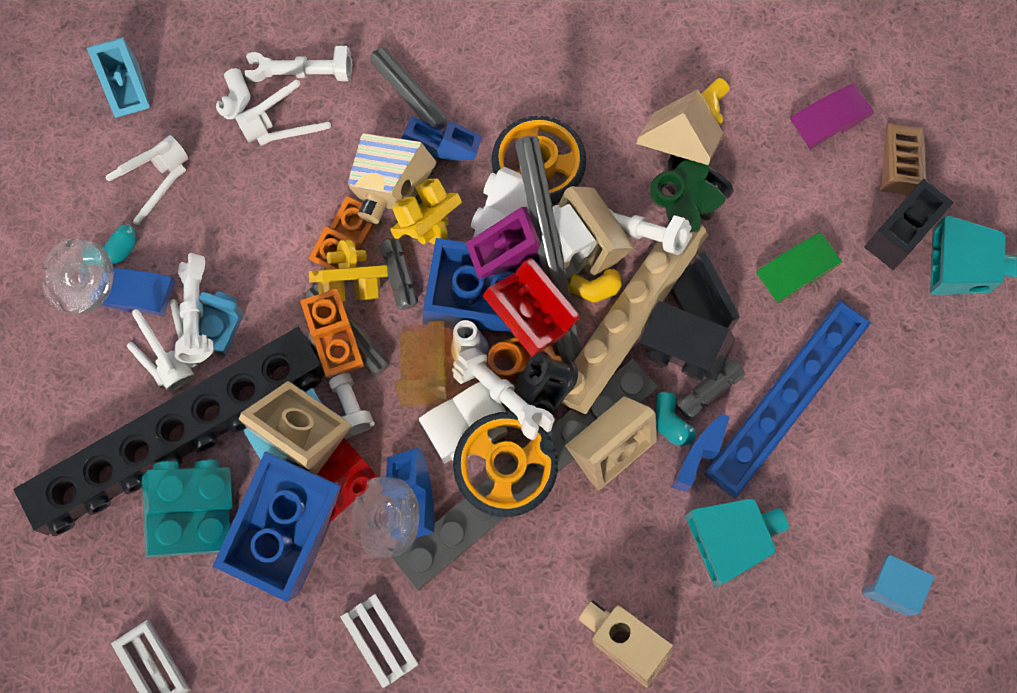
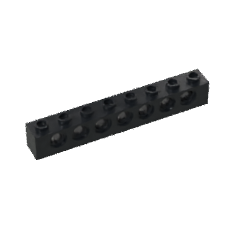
(44, 493)

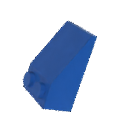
(457, 292)
(278, 527)

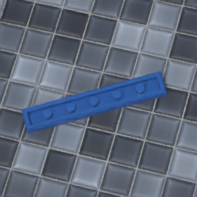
(787, 399)

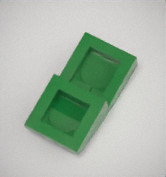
(799, 267)

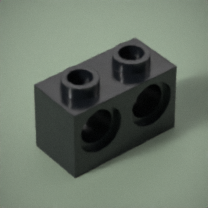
(908, 224)

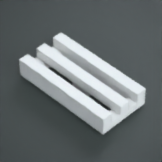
(361, 610)
(162, 653)

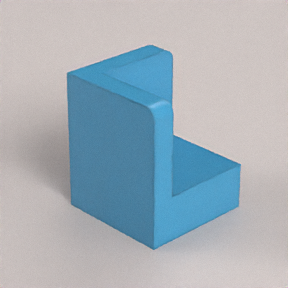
(900, 586)

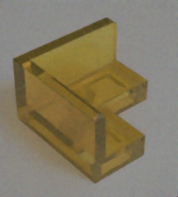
(423, 367)

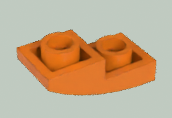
(345, 226)
(332, 333)

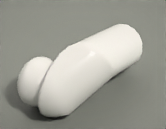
(238, 97)

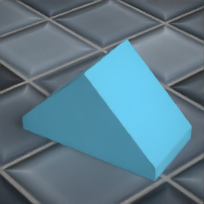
(119, 76)

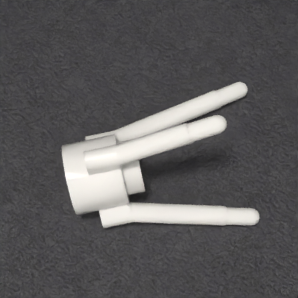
(256, 122)
(165, 156)
(170, 371)

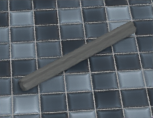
(544, 222)

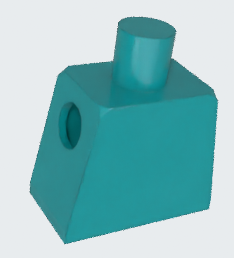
(968, 258)
(734, 537)

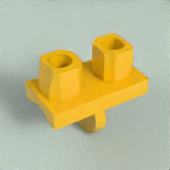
(429, 218)
(365, 279)

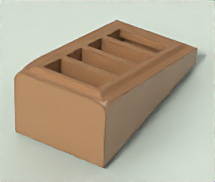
(891, 180)

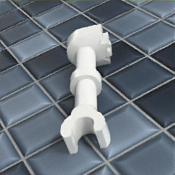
(340, 66)
(673, 237)
(191, 346)
(473, 364)
(342, 385)

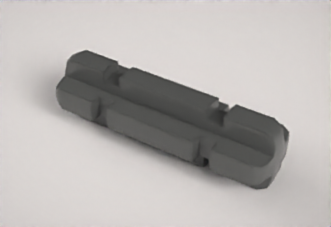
(399, 273)
(710, 390)

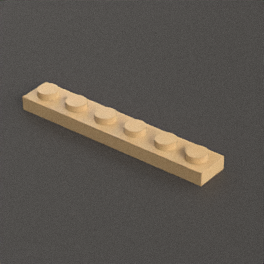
(628, 320)

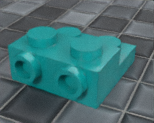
(185, 508)

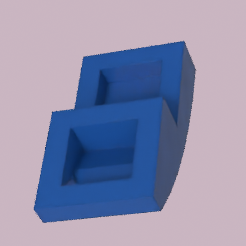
(451, 144)
(140, 291)
(706, 446)
(414, 471)

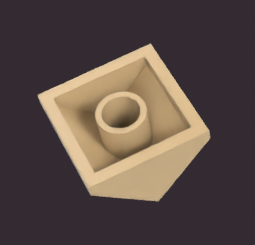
(683, 129)
(610, 237)
(296, 426)
(614, 440)

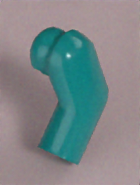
(121, 243)
(669, 424)

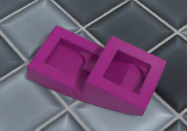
(831, 114)

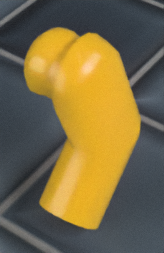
(713, 95)
(597, 289)

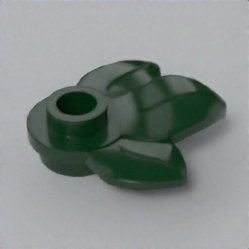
(692, 194)

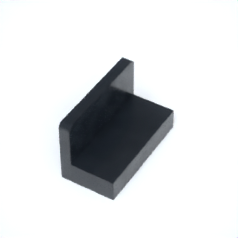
(704, 294)

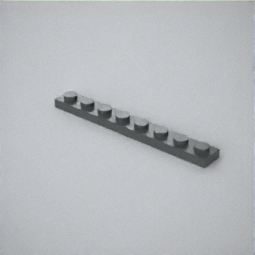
(466, 524)

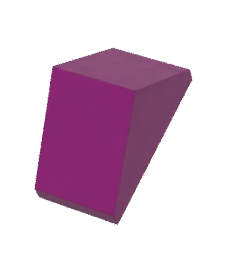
(504, 244)

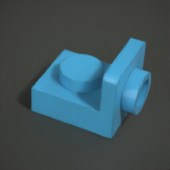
(220, 320)

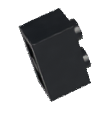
(687, 342)

